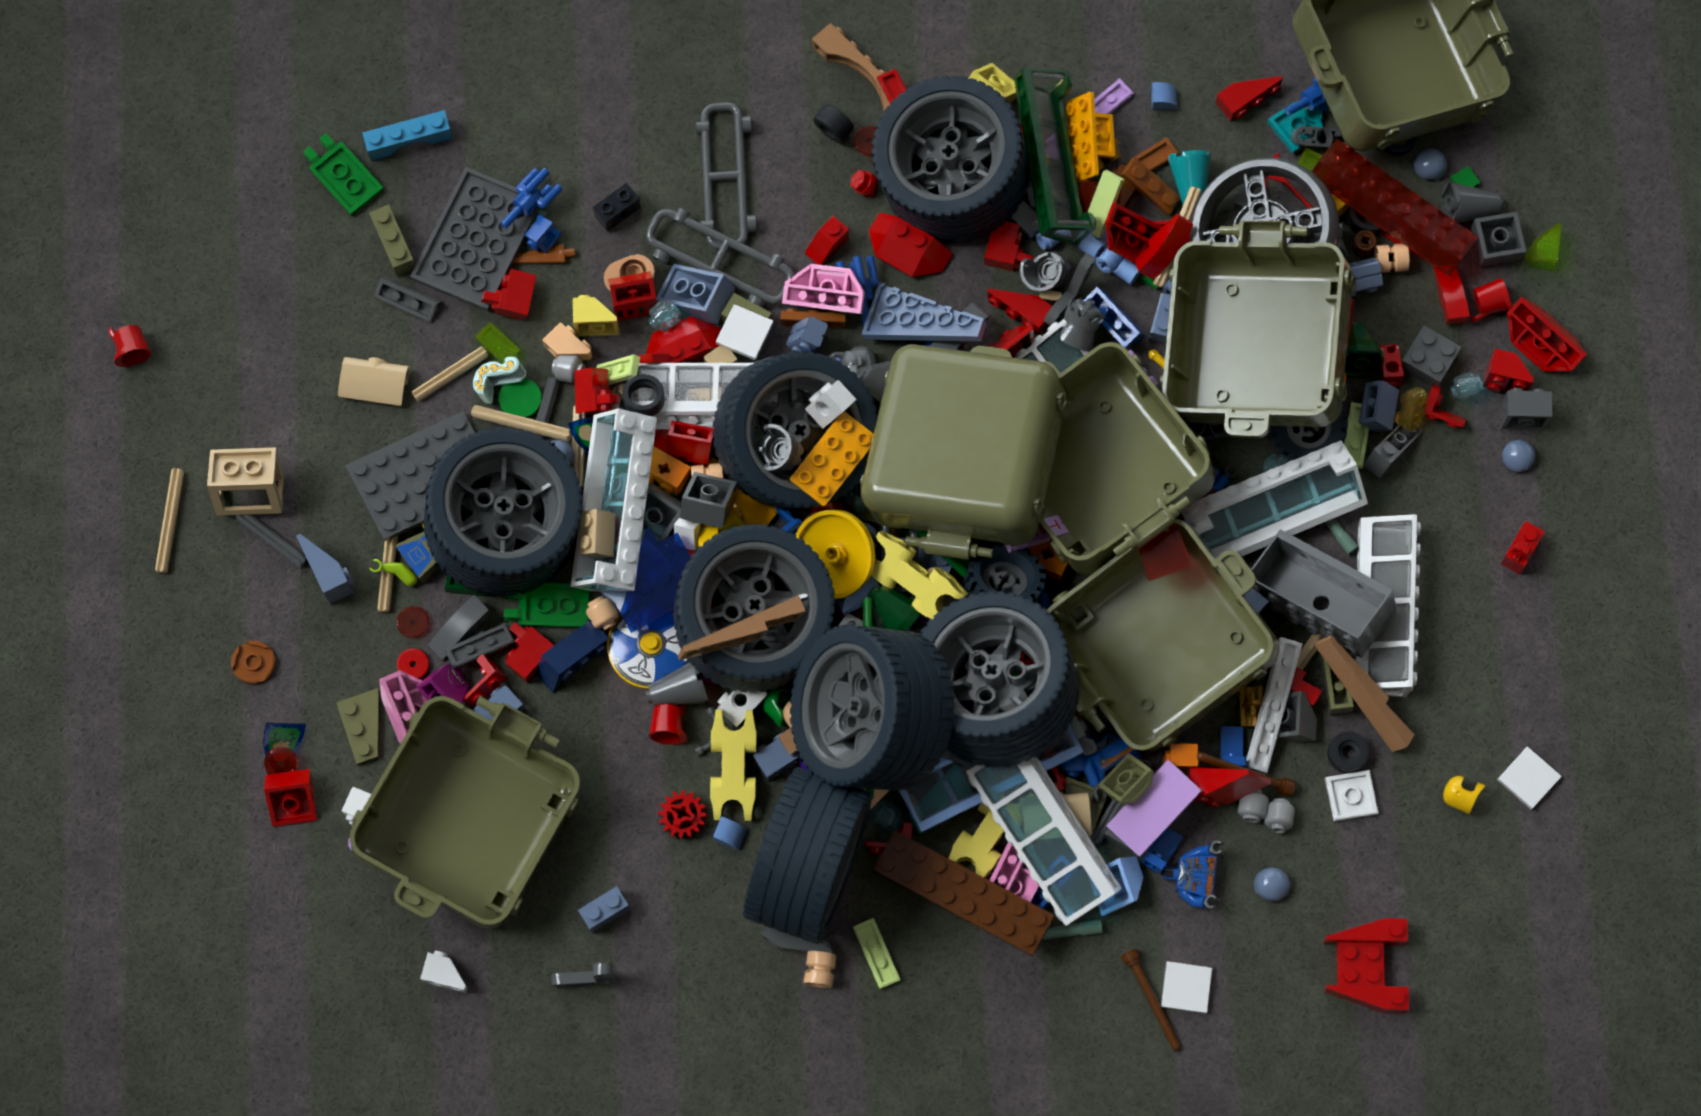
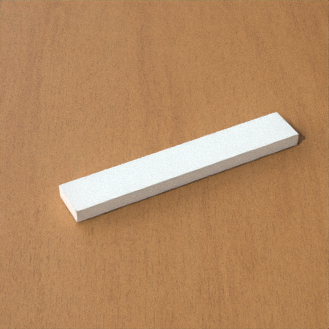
(1273, 705)

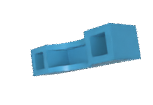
(387, 139)

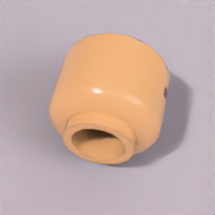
(602, 613)

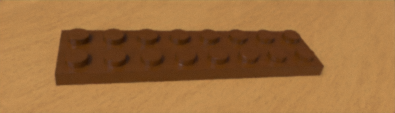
(964, 893)

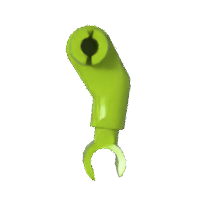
(399, 570)

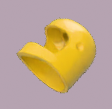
(1459, 797)

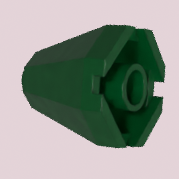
(1362, 353)
(892, 609)

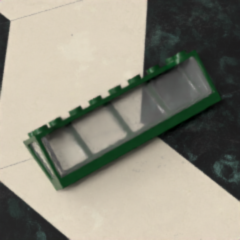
(1050, 155)

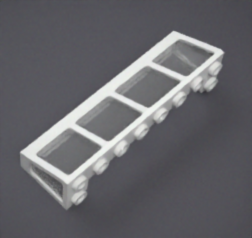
(690, 391)
(1388, 555)

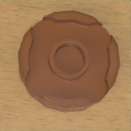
(259, 659)

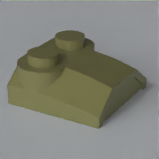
(1127, 780)

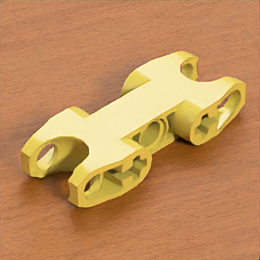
(901, 569)
(733, 781)
(980, 846)

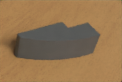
(459, 626)

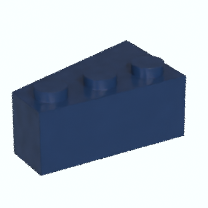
(571, 655)

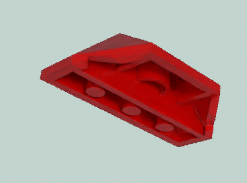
(1128, 232)
(907, 247)
(1543, 338)
(686, 341)

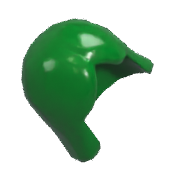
(771, 707)

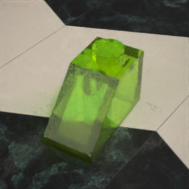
(1545, 249)

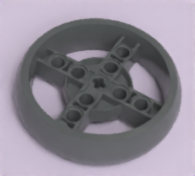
(1254, 175)

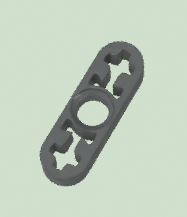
(1313, 141)

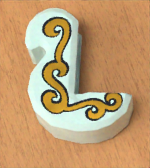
(496, 374)

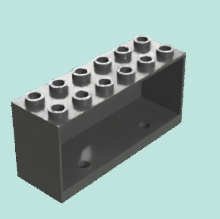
(1297, 574)

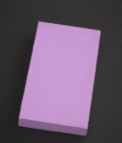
(1146, 819)

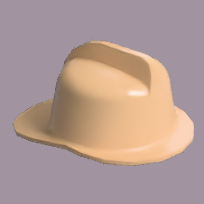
(627, 266)

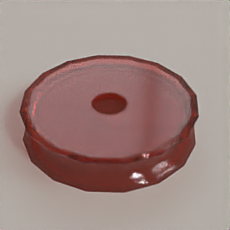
(861, 137)
(406, 616)
(277, 755)

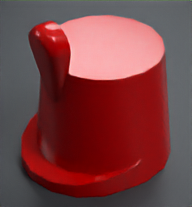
(1491, 299)
(130, 345)
(667, 724)

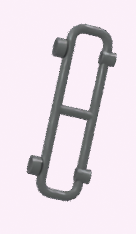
(743, 124)
(664, 252)

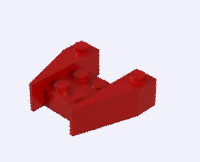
(1362, 965)

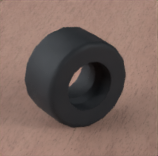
(833, 123)

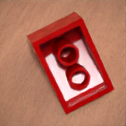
(1015, 339)
(1225, 785)

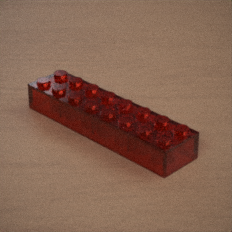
(1394, 207)

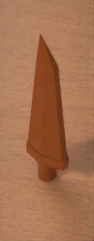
(554, 255)

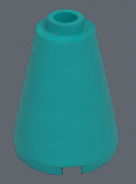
(1190, 170)

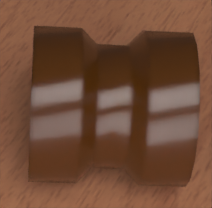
(1362, 248)

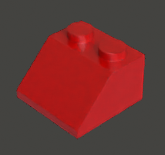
(290, 797)

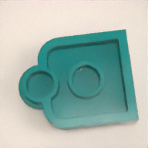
(1284, 125)

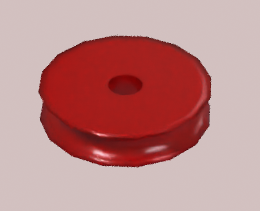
(413, 655)

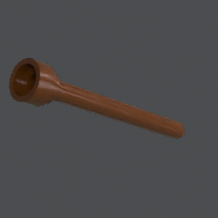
(1283, 786)
(1132, 960)

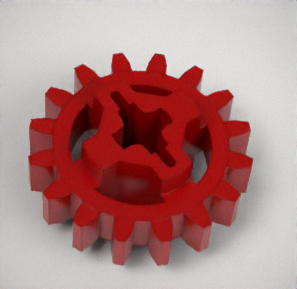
(686, 805)

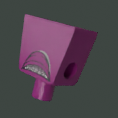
(444, 682)

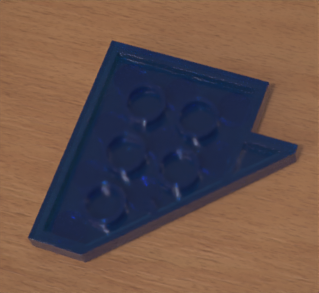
(656, 580)

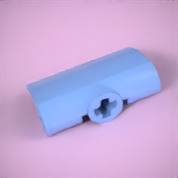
(1107, 260)

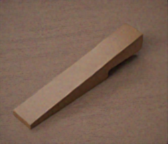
(747, 630)
(1366, 694)

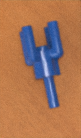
(1310, 99)
(531, 196)
(866, 283)

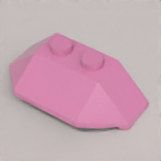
(825, 289)
(401, 700)
(1014, 875)

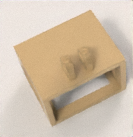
(245, 471)

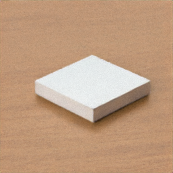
(744, 332)
(1529, 778)
(1351, 795)
(1186, 987)

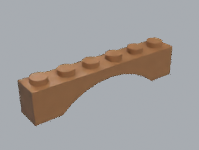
(836, 48)

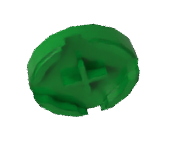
(520, 398)

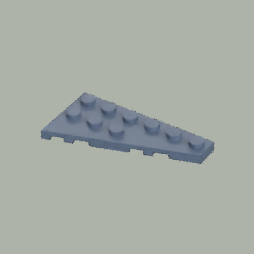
(914, 317)

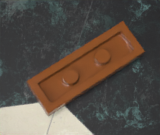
(1150, 186)
(833, 319)

